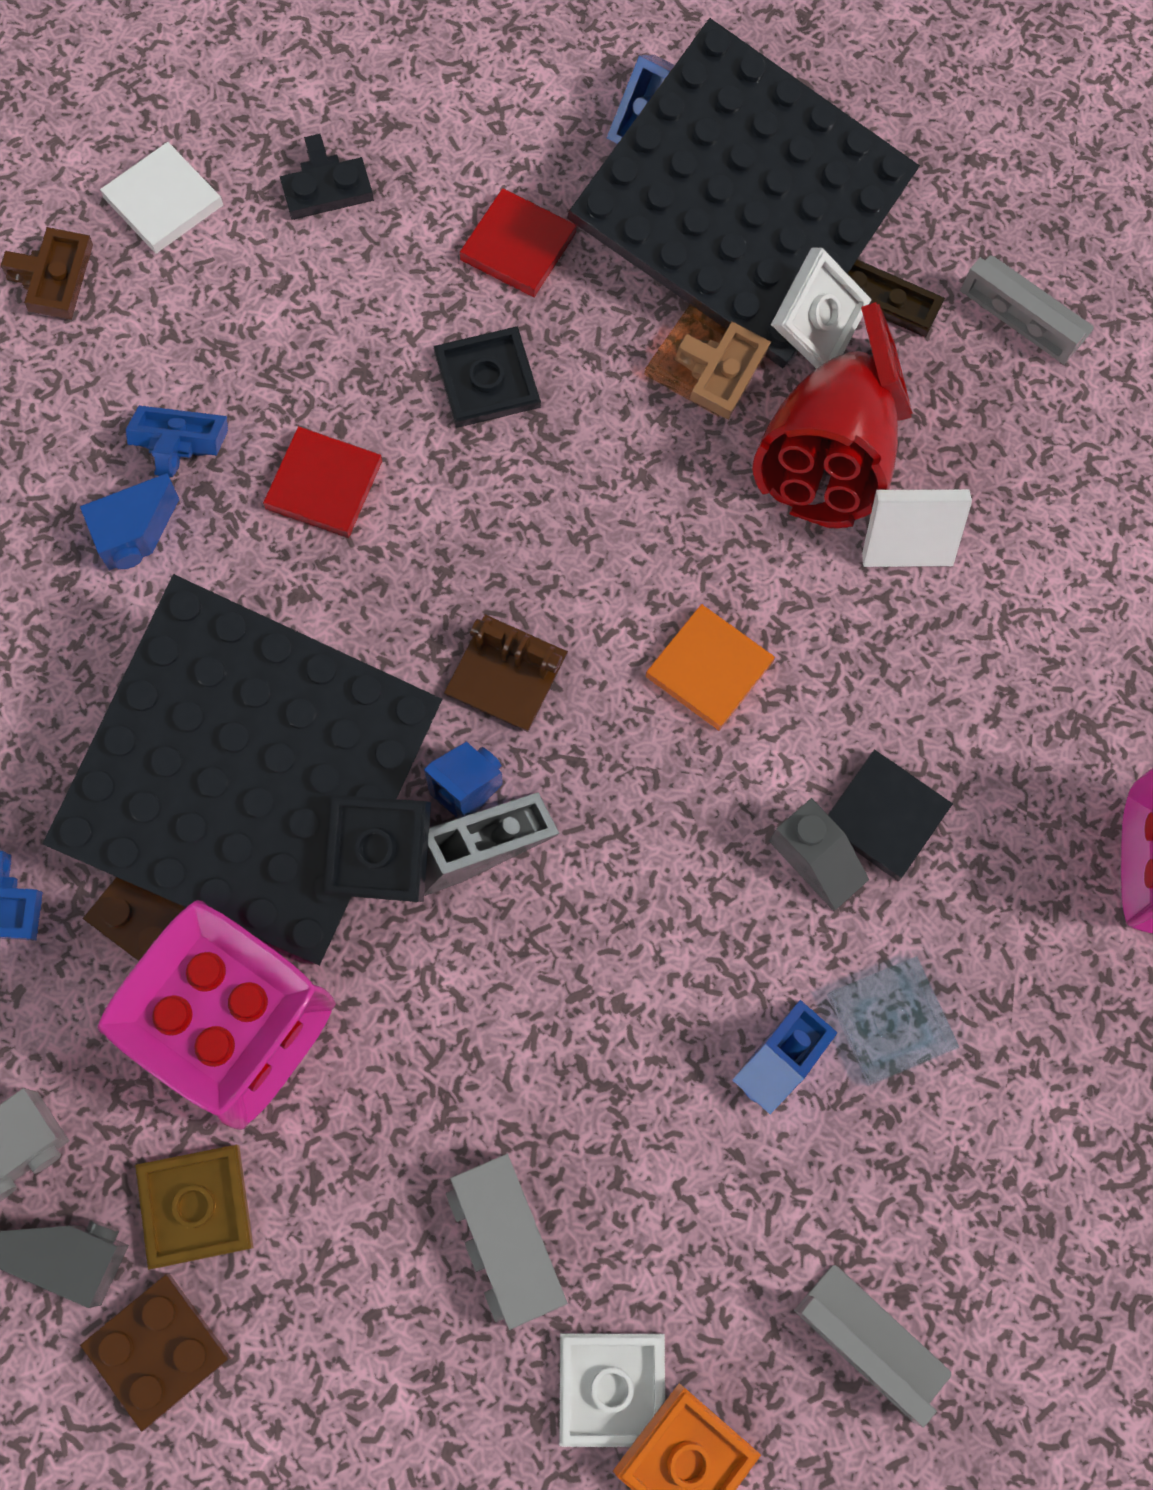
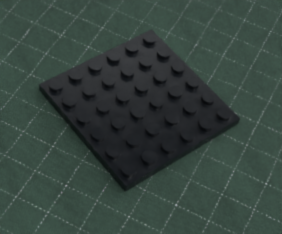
(737, 182)
(227, 763)

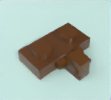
(51, 273)

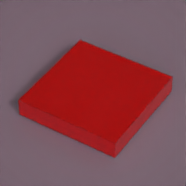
(518, 242)
(886, 358)
(323, 482)

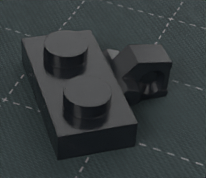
(325, 182)

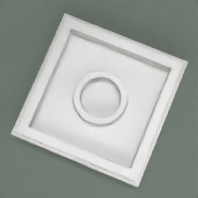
(161, 197)
(820, 309)
(915, 527)
(609, 1387)

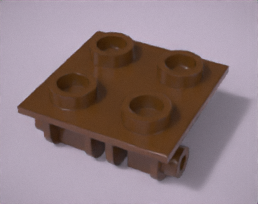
(505, 672)

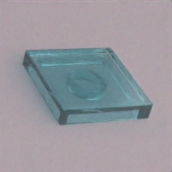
(892, 1020)

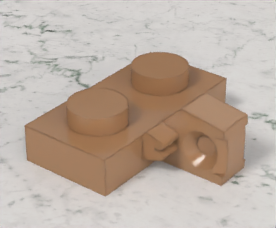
(722, 367)

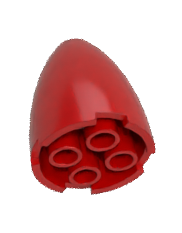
(836, 424)

